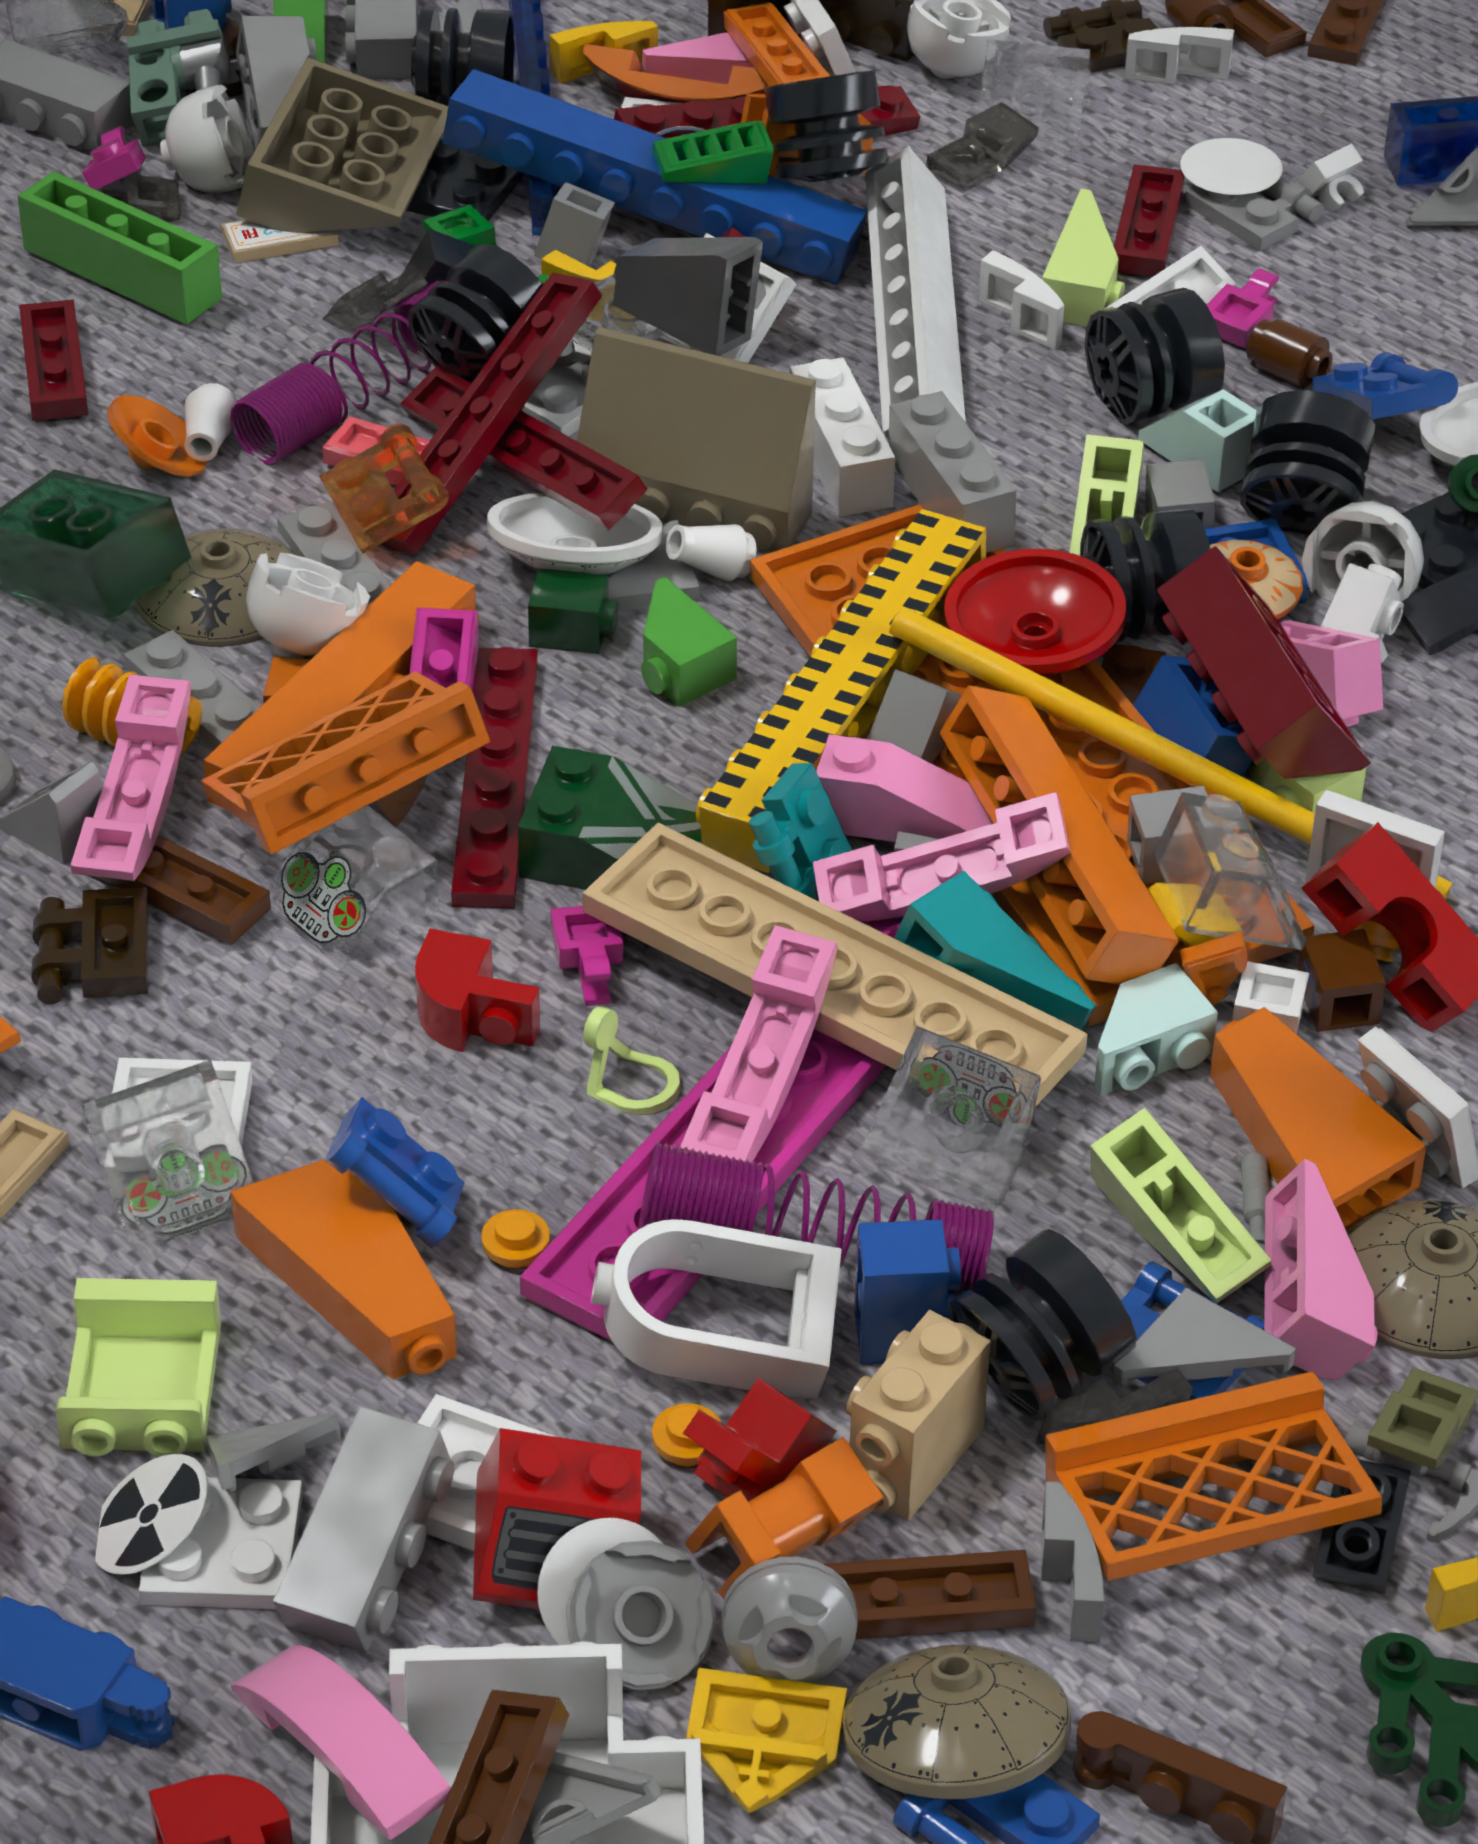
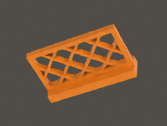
(349, 759)
(1198, 1442)

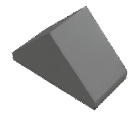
(914, 715)
(56, 812)

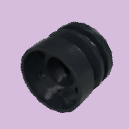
(448, 56)
(826, 125)
(473, 310)
(1154, 354)
(1306, 458)
(1145, 560)
(1046, 1323)

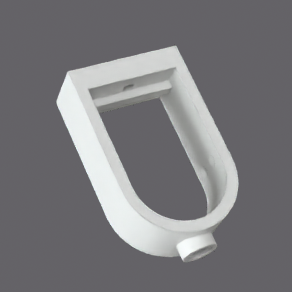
(735, 1255)

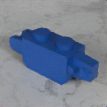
(76, 1682)

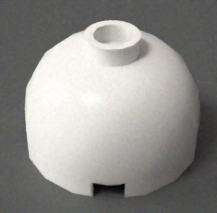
(954, 34)
(205, 139)
(1362, 536)
(300, 604)

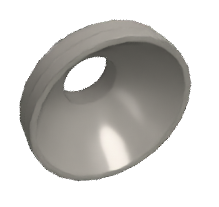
(783, 1596)

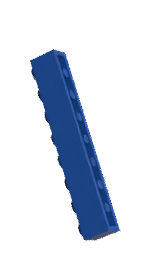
(617, 163)

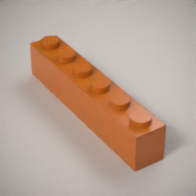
(351, 666)
(1093, 890)

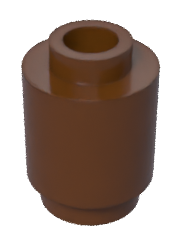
(1199, 13)
(1289, 352)

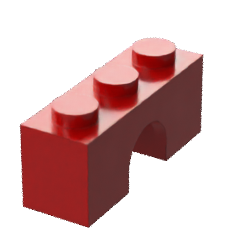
(1382, 885)

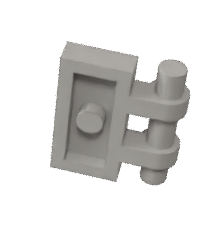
(1254, 216)

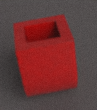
(463, 998)
(758, 1443)
(219, 1812)

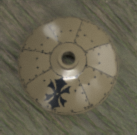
(209, 591)
(1422, 1276)
(957, 1722)

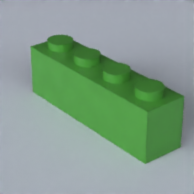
(120, 247)

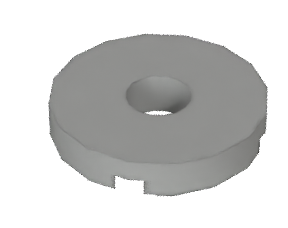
(669, 1581)

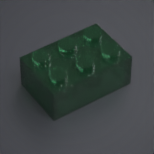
(88, 543)

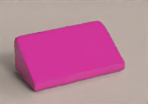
(445, 645)

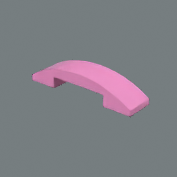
(137, 780)
(995, 856)
(767, 1047)
(349, 1733)

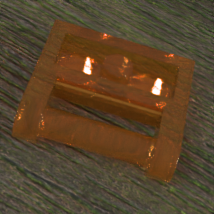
(367, 498)

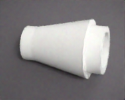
(207, 420)
(714, 549)

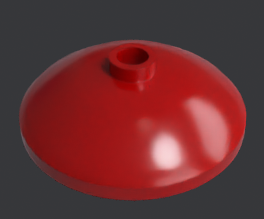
(1038, 608)

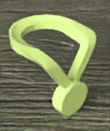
(600, 1035)

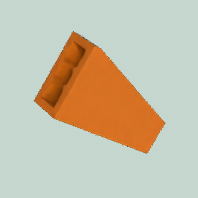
(1307, 1109)
(349, 1263)

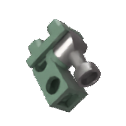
(171, 62)

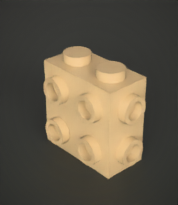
(920, 1410)

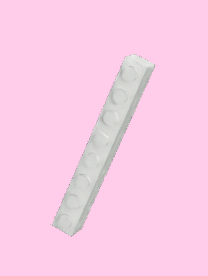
(912, 284)

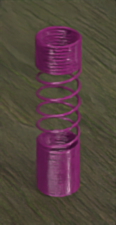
(308, 400)
(728, 1193)

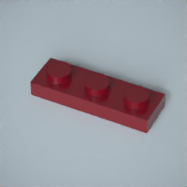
(1148, 219)
(53, 360)

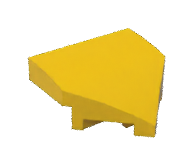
(764, 1732)

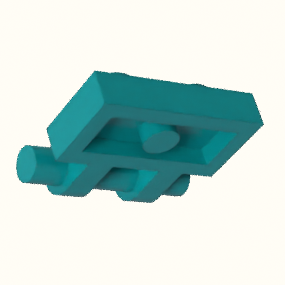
(797, 829)

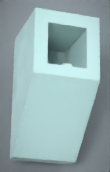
(1210, 430)
(1152, 1028)

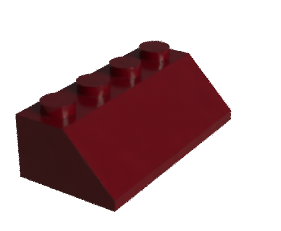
(1257, 672)

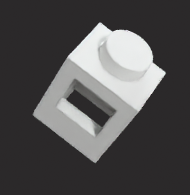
(1367, 603)

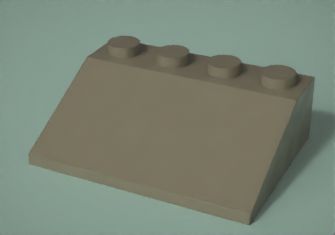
(340, 154)
(704, 435)

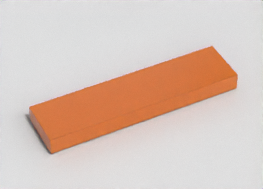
(772, 44)

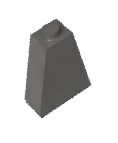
(692, 288)

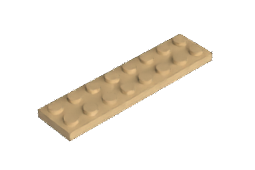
(722, 915)

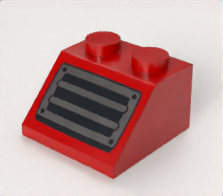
(532, 1495)

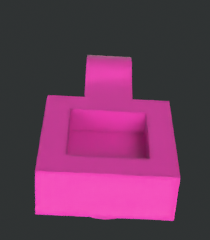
(113, 159)
(1240, 310)
(589, 945)

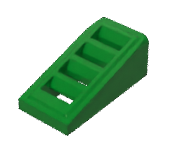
(717, 155)

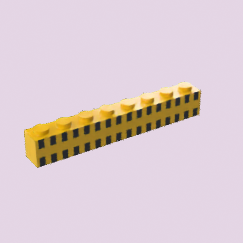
(843, 678)

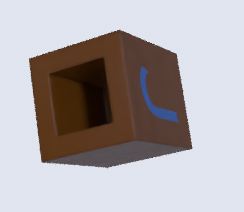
(1343, 980)

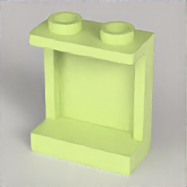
(141, 1366)

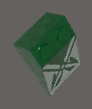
(590, 814)

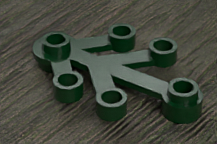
(1452, 1724)

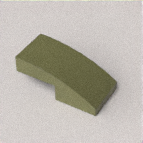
(1424, 1419)

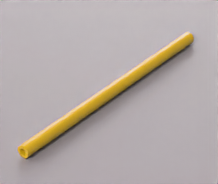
(1108, 726)

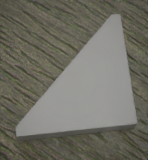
(1453, 201)
(635, 583)
(1201, 1343)
(269, 1446)
(584, 1797)

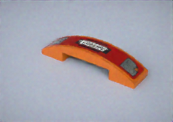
(624, 74)

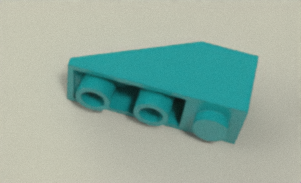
(974, 935)

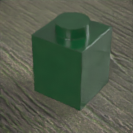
(570, 611)

